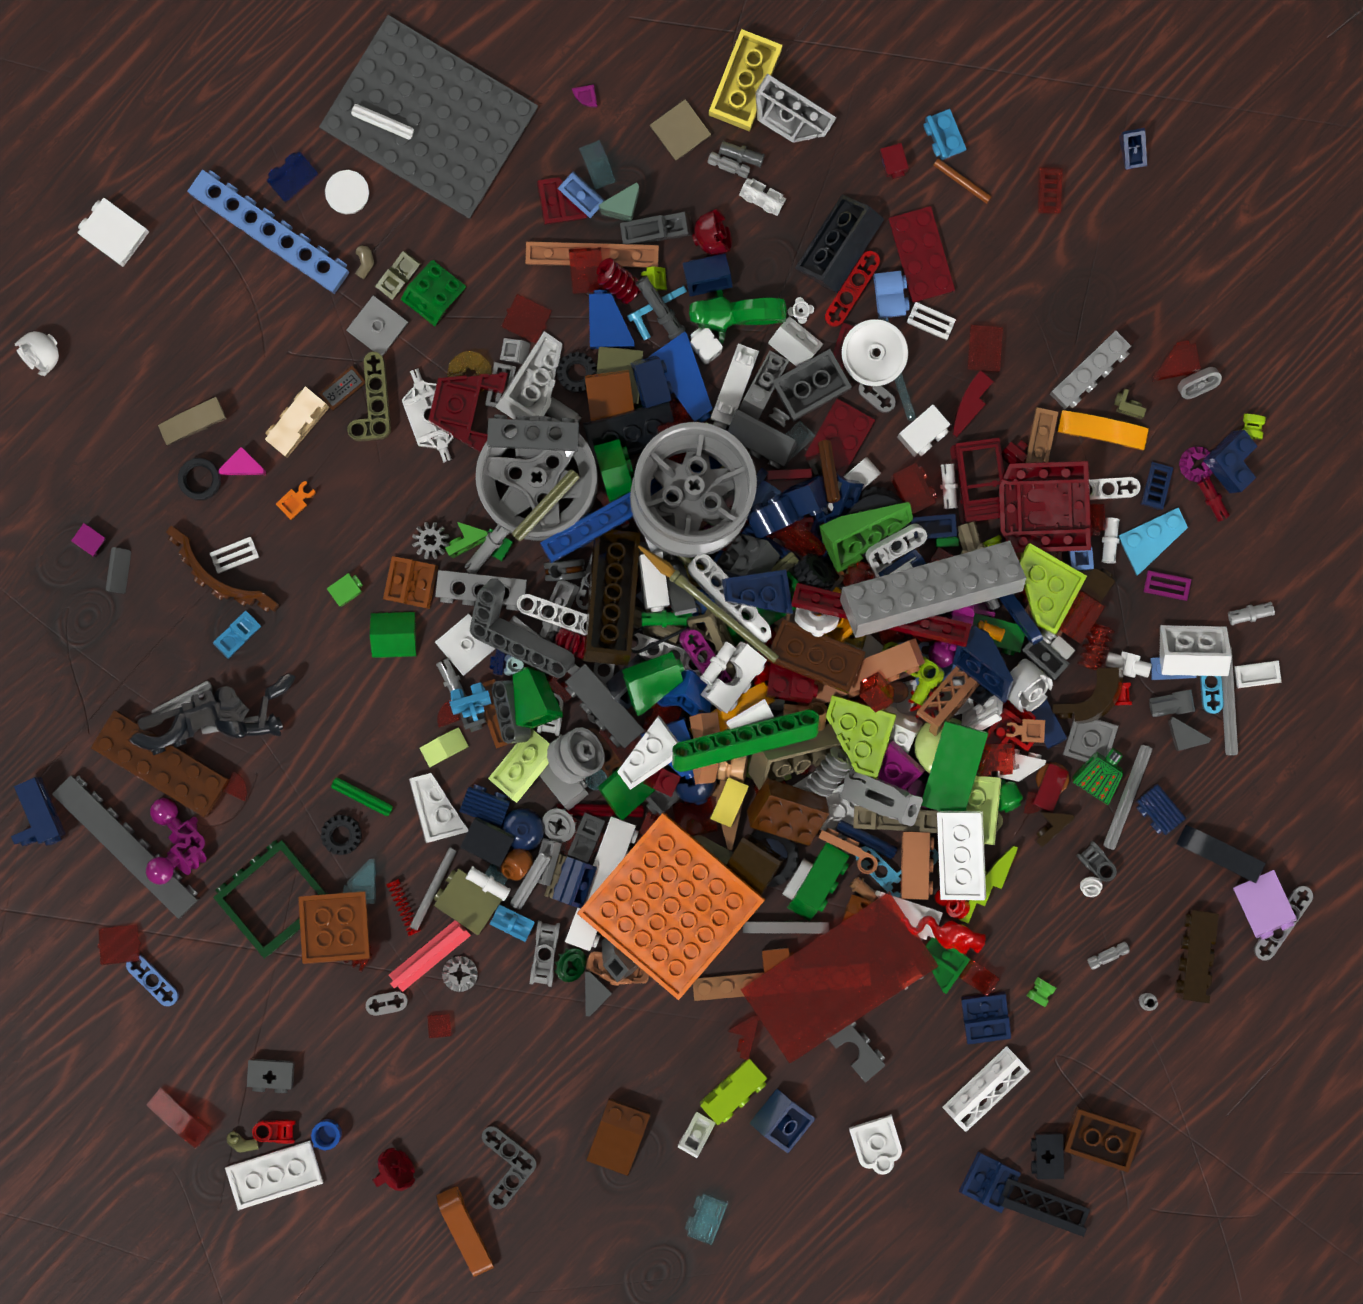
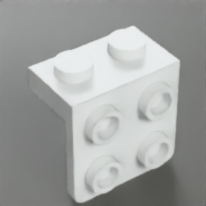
(904, 729)

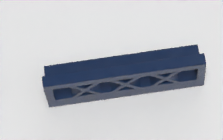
(849, 495)

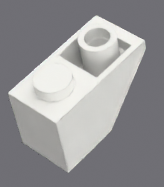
(1027, 765)

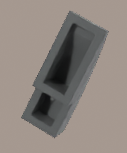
(656, 228)

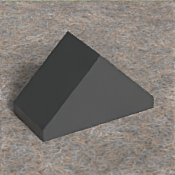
(1185, 736)
(595, 993)

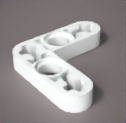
(884, 547)

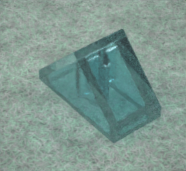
(597, 164)

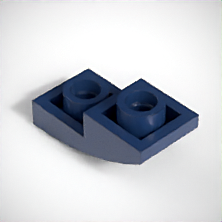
(1053, 731)

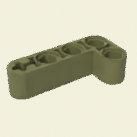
(372, 397)

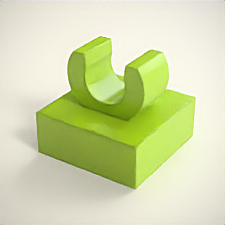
(657, 277)

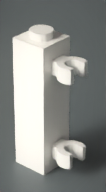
(734, 386)

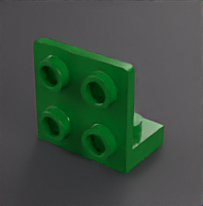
(432, 292)

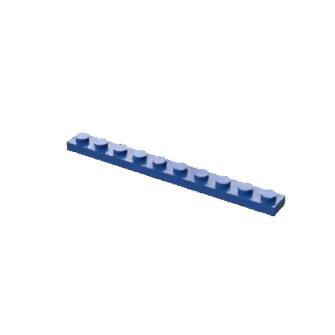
(600, 521)

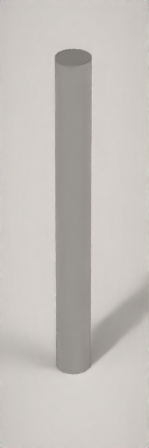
(433, 889)

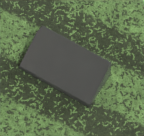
(118, 570)

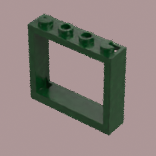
(242, 875)

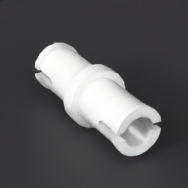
(949, 486)
(1110, 540)
(718, 663)
(488, 883)

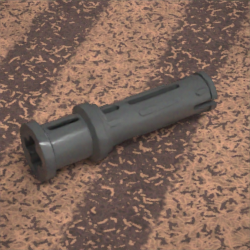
(665, 315)

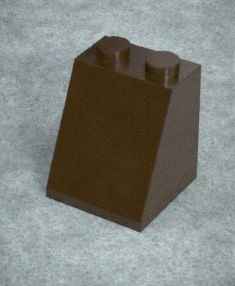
(755, 863)

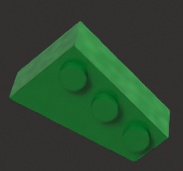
(819, 882)

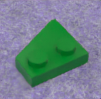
(950, 964)

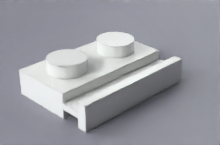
(983, 716)

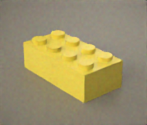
(747, 67)

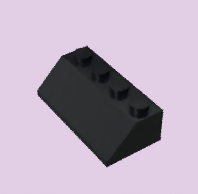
(839, 243)

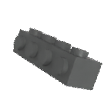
(599, 702)

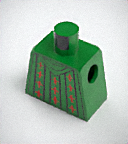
(1100, 775)

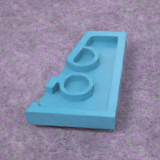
(1152, 538)

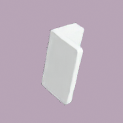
(795, 342)

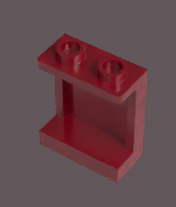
(785, 478)

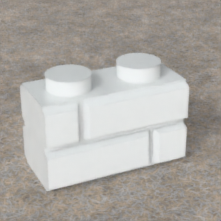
(705, 345)

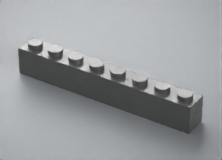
(122, 843)

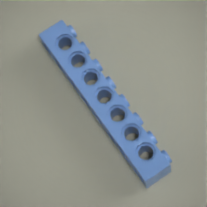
(201, 191)

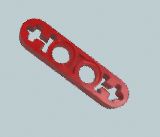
(854, 290)

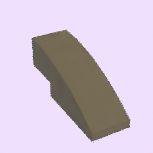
(192, 421)

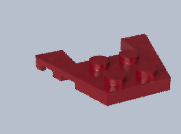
(456, 404)

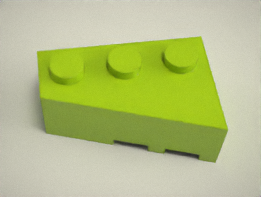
(733, 1091)

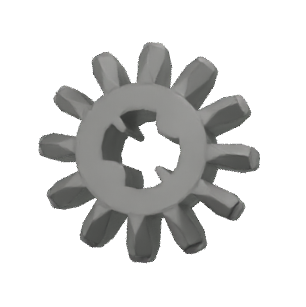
(430, 548)

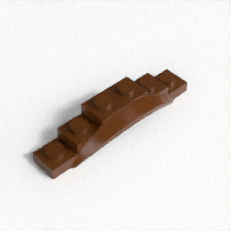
(219, 590)

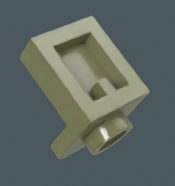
(1132, 408)

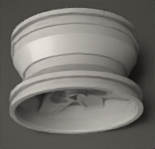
(699, 442)
(524, 493)

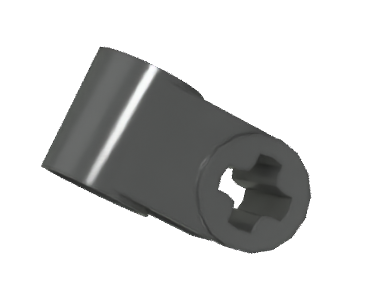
(1096, 861)

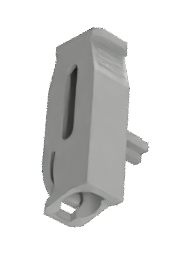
(881, 797)

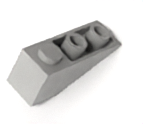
(762, 385)

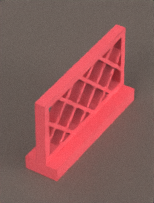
(429, 955)

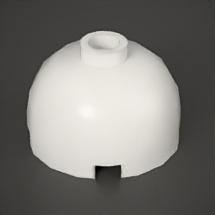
(38, 351)

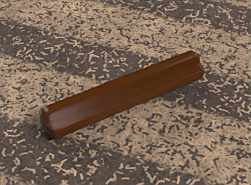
(829, 471)

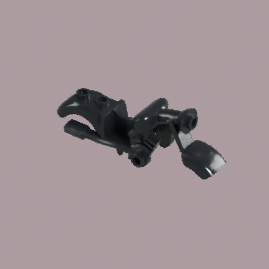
(222, 711)

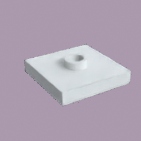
(462, 647)

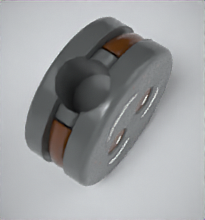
(564, 569)

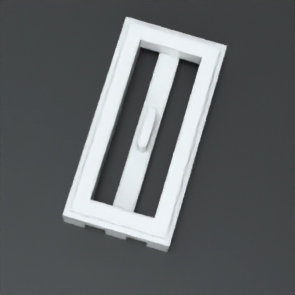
(948, 328)
(216, 562)

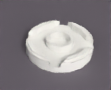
(347, 192)

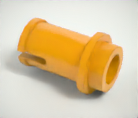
(995, 632)

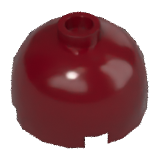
(712, 234)

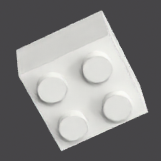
(923, 431)

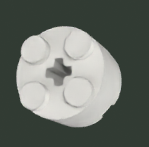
(1028, 686)

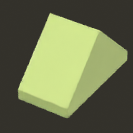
(444, 747)

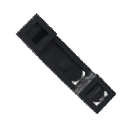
(1221, 853)

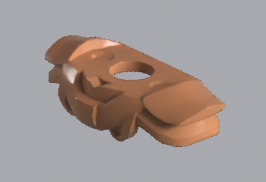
(595, 965)

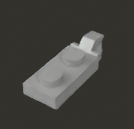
(563, 595)

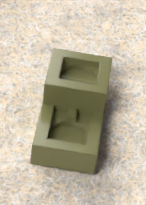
(398, 275)

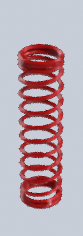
(397, 883)

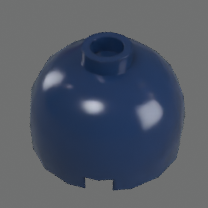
(692, 793)
(525, 826)

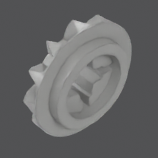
(551, 828)
(452, 966)

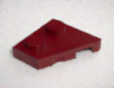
(555, 205)

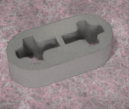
(874, 401)
(385, 997)

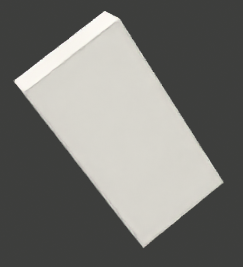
(1257, 674)

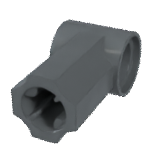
(1177, 703)

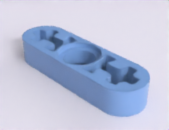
(169, 987)

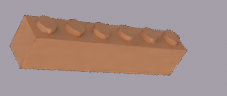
(888, 663)

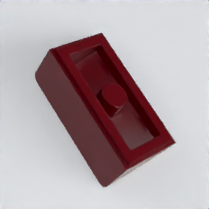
(1050, 787)

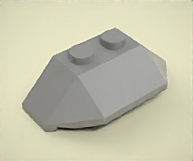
(790, 112)

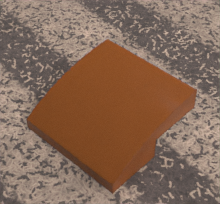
(410, 582)

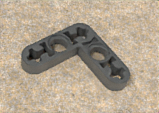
(516, 1168)

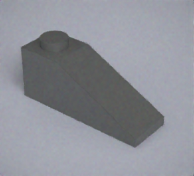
(679, 599)

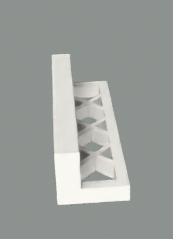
(984, 1086)

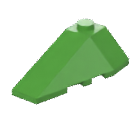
(853, 534)

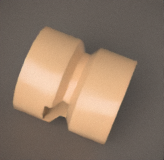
(734, 769)

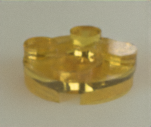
(471, 360)

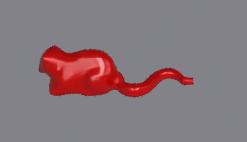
(950, 934)

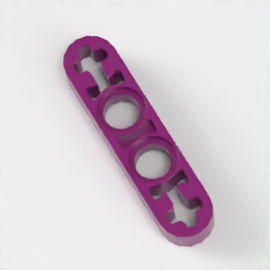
(693, 652)

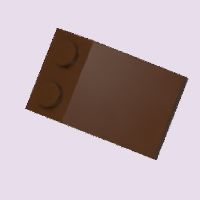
(618, 1136)

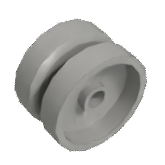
(575, 755)

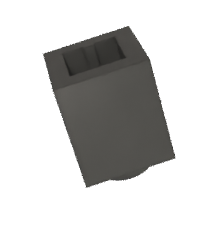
(616, 962)

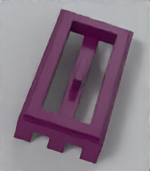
(1148, 582)

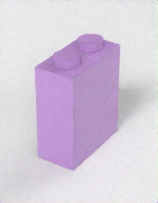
(1265, 905)

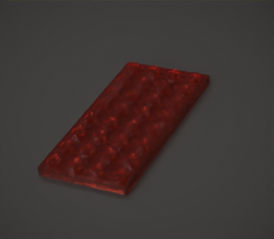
(839, 977)

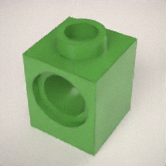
(345, 589)

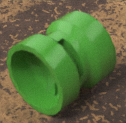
(1041, 992)

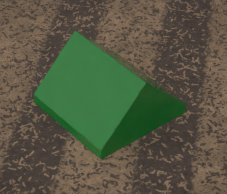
(393, 634)

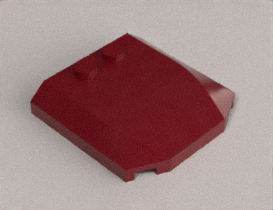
(1046, 506)

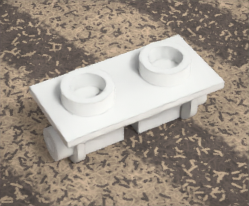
(753, 192)

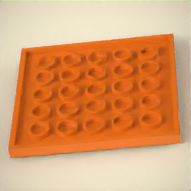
(671, 906)

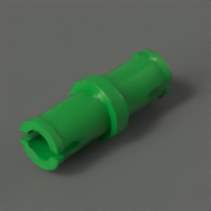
(662, 619)

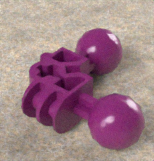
(943, 653)
(161, 869)

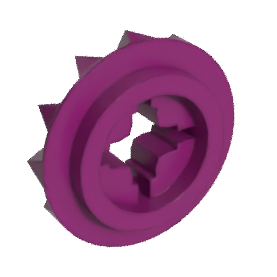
(1186, 464)

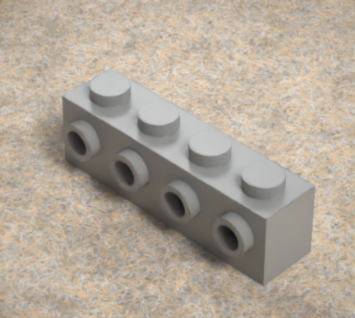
(1091, 369)

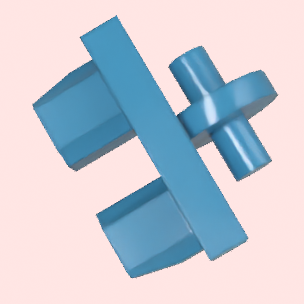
(471, 704)
(512, 923)

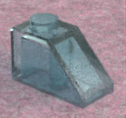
(363, 881)

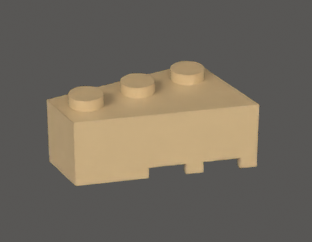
(296, 422)

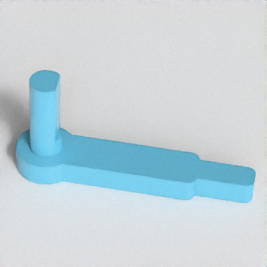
(636, 315)

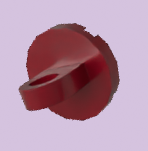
(395, 1170)

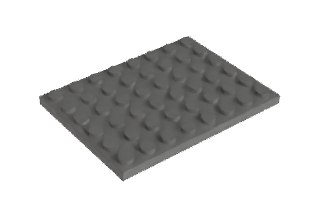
(458, 116)

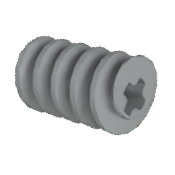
(830, 772)

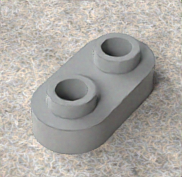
(1199, 383)

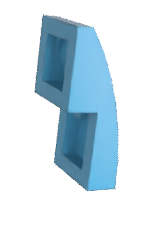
(237, 634)

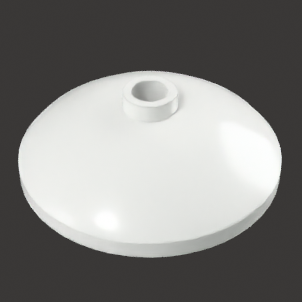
(859, 356)

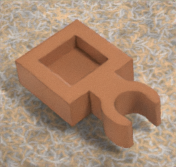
(1030, 730)

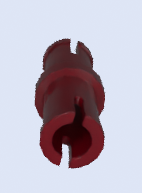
(1213, 499)

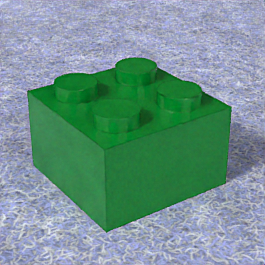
(615, 469)

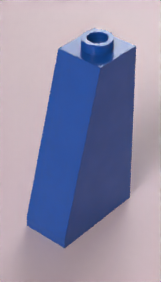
(685, 377)

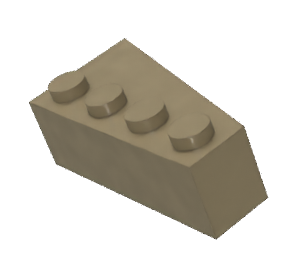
(792, 758)

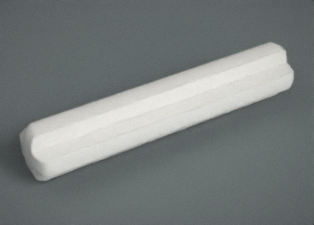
(382, 121)

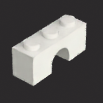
(747, 665)

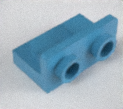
(944, 134)

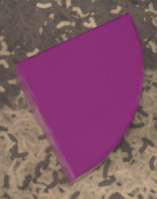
(586, 95)

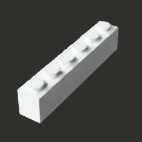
(610, 854)

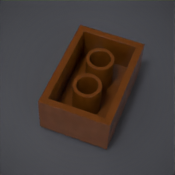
(788, 812)
(1102, 1139)

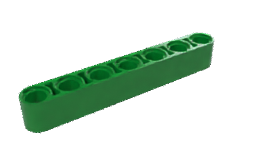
(745, 740)

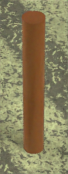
(964, 182)

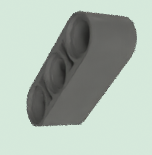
(505, 709)

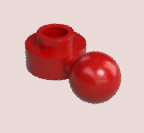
(959, 912)

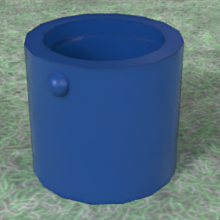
(326, 1134)

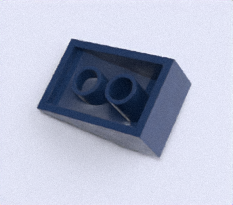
(984, 663)

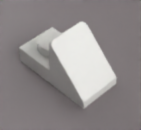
(696, 1134)

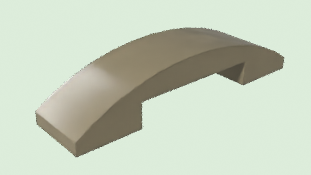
(866, 819)

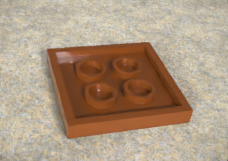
(334, 927)

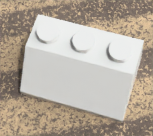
(1194, 650)

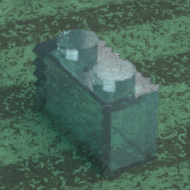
(706, 1218)

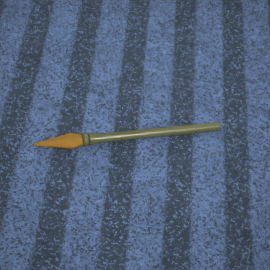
(674, 575)

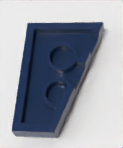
(760, 590)

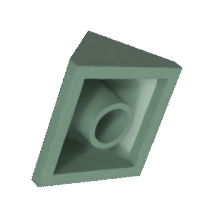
(622, 204)

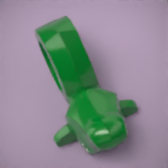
(721, 313)

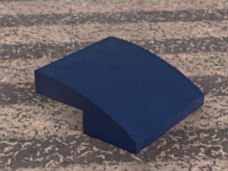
(986, 1018)
(986, 1181)

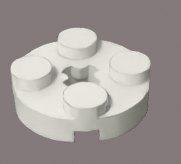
(815, 624)

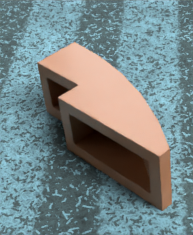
(703, 725)

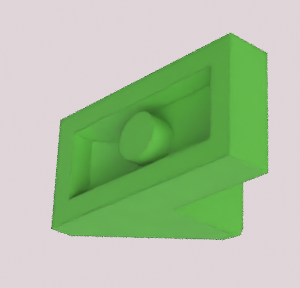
(473, 538)

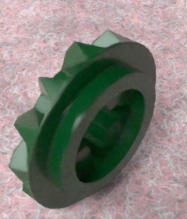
(577, 960)

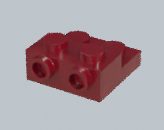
(790, 685)

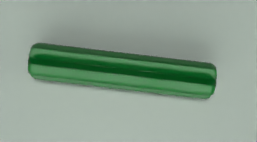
(361, 796)

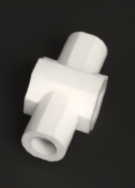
(1129, 664)

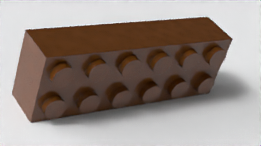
(170, 771)

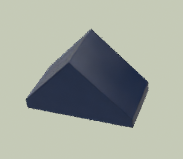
(1133, 148)

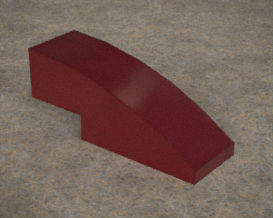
(970, 402)

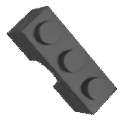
(868, 1061)

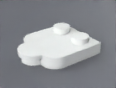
(877, 1144)

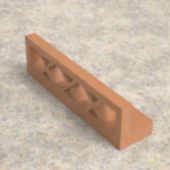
(951, 707)

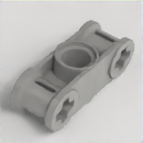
(541, 966)

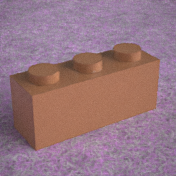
(916, 865)

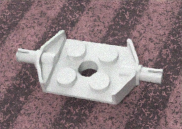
(415, 404)

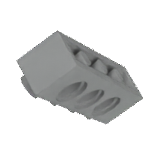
(447, 580)

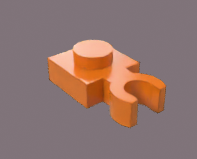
(293, 503)

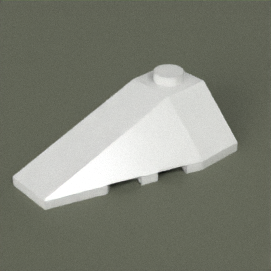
(533, 384)

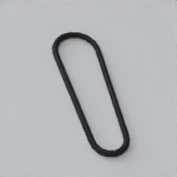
(664, 639)

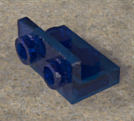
(291, 176)

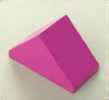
(241, 464)

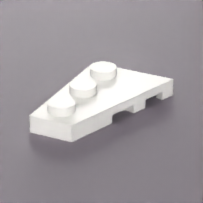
(649, 754)
(434, 809)

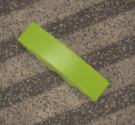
(994, 877)

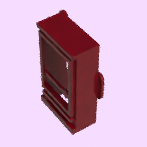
(977, 509)

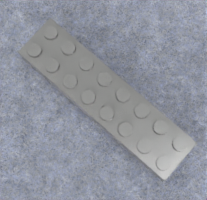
(932, 589)

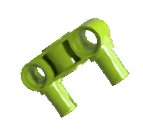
(925, 683)

